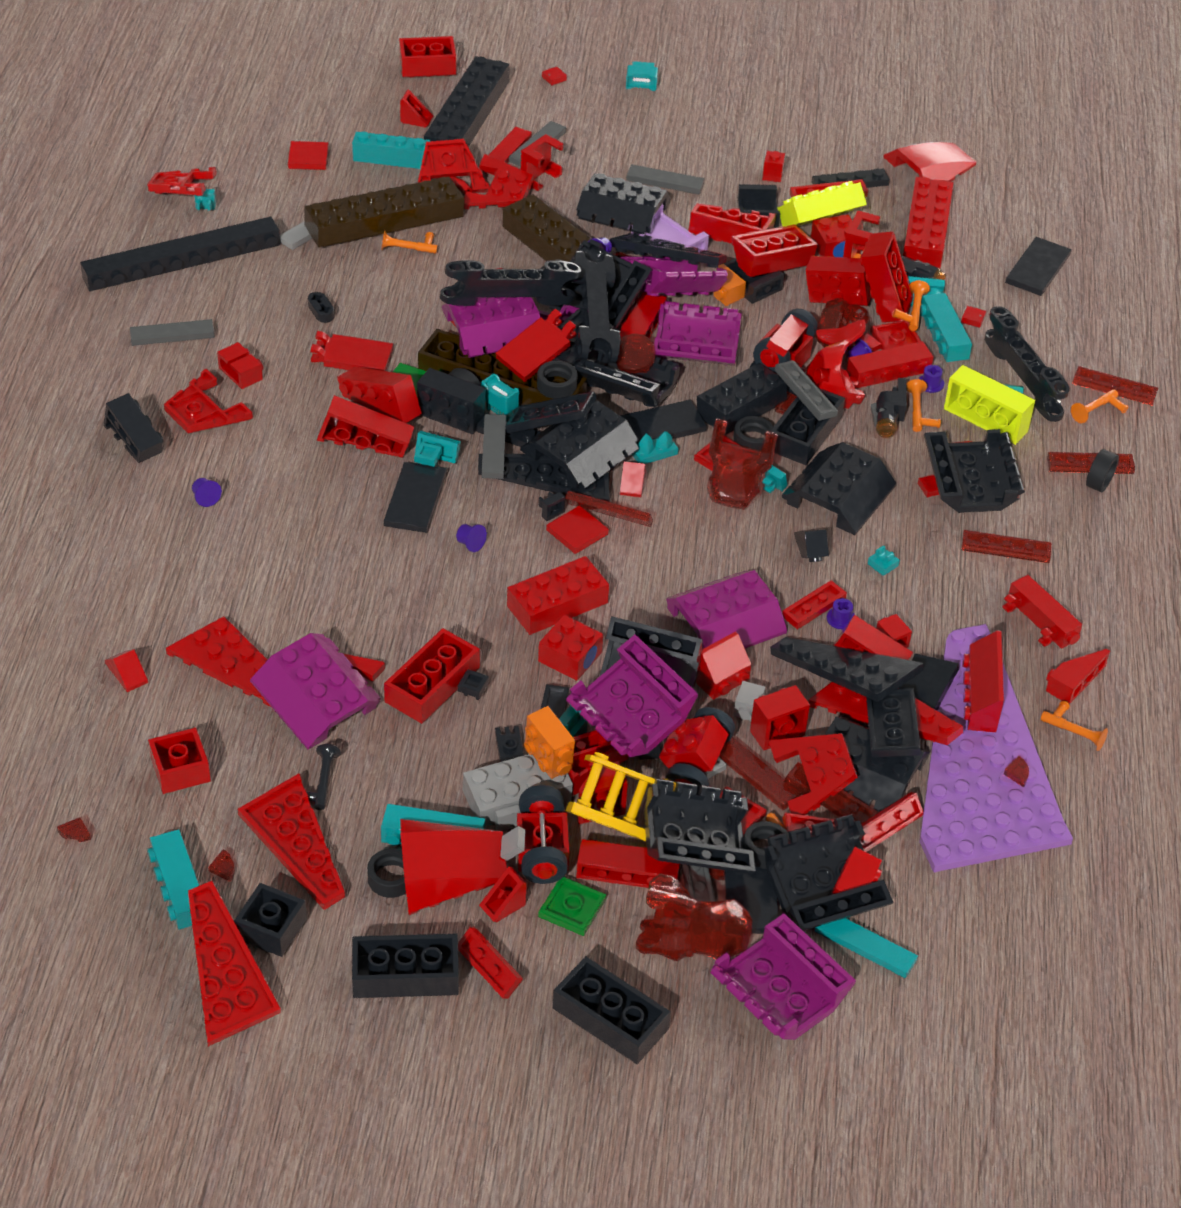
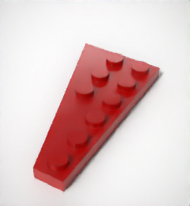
(222, 655)
(931, 723)
(292, 833)
(229, 978)

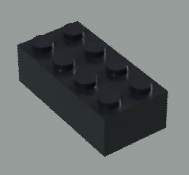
(741, 396)
(801, 432)
(405, 965)
(611, 1010)

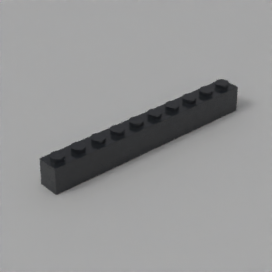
(180, 253)

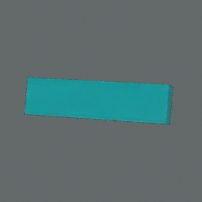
(869, 946)

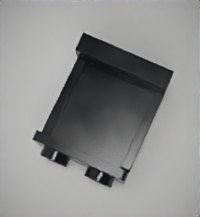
(758, 198)
(760, 285)

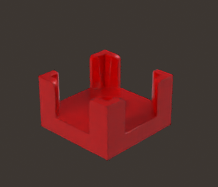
(537, 159)
(855, 235)

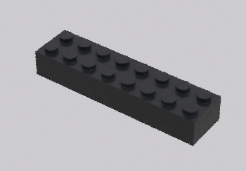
(470, 101)

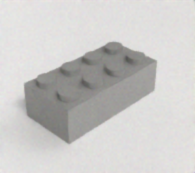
(503, 783)

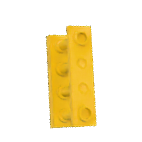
(605, 815)

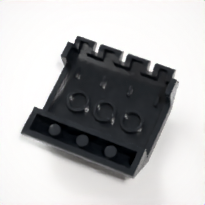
(621, 201)
(627, 284)
(643, 387)
(585, 445)
(975, 473)
(844, 483)
(677, 650)
(878, 777)
(697, 827)
(809, 867)

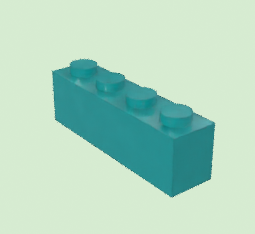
(388, 149)
(945, 327)
(391, 821)
(175, 873)

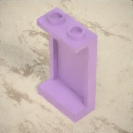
(669, 230)

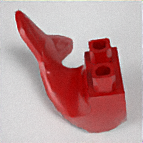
(826, 365)

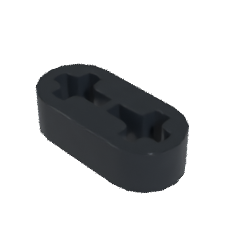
(320, 307)

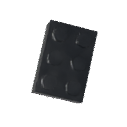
(451, 400)

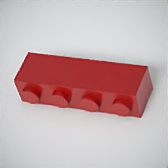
(644, 316)
(889, 364)
(620, 864)

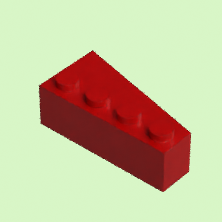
(724, 224)
(382, 392)
(364, 428)

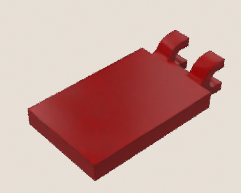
(536, 345)
(350, 352)

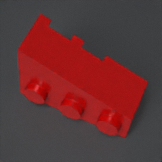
(866, 638)
(587, 745)

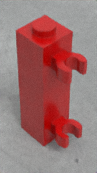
(1044, 611)

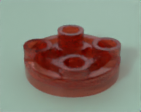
(635, 353)

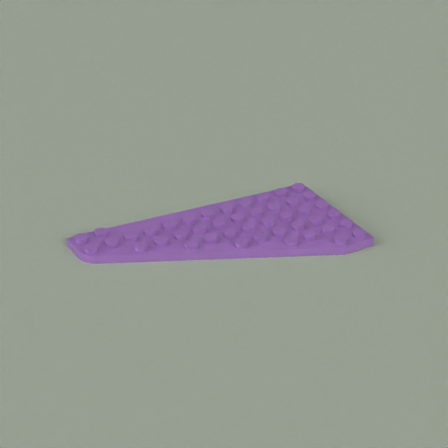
(969, 803)

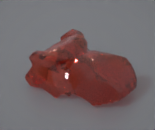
(737, 468)
(690, 925)

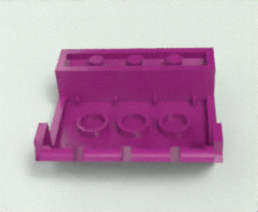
(678, 276)
(491, 322)
(697, 335)
(731, 605)
(313, 687)
(635, 700)
(785, 979)

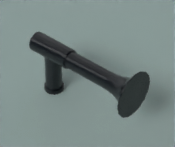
(327, 753)

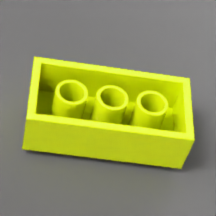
(822, 204)
(988, 403)

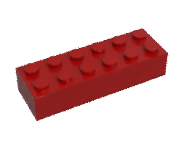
(928, 220)

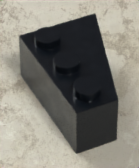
(133, 427)

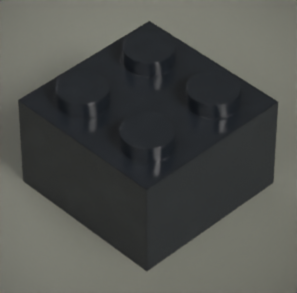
(271, 919)

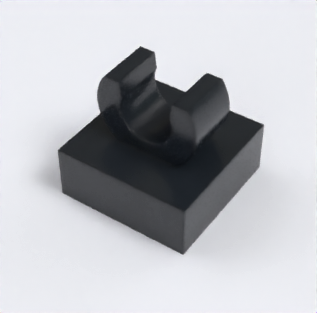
(552, 506)
(473, 684)

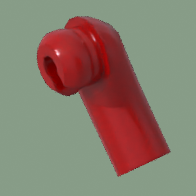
(461, 184)

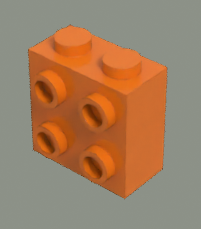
(549, 742)

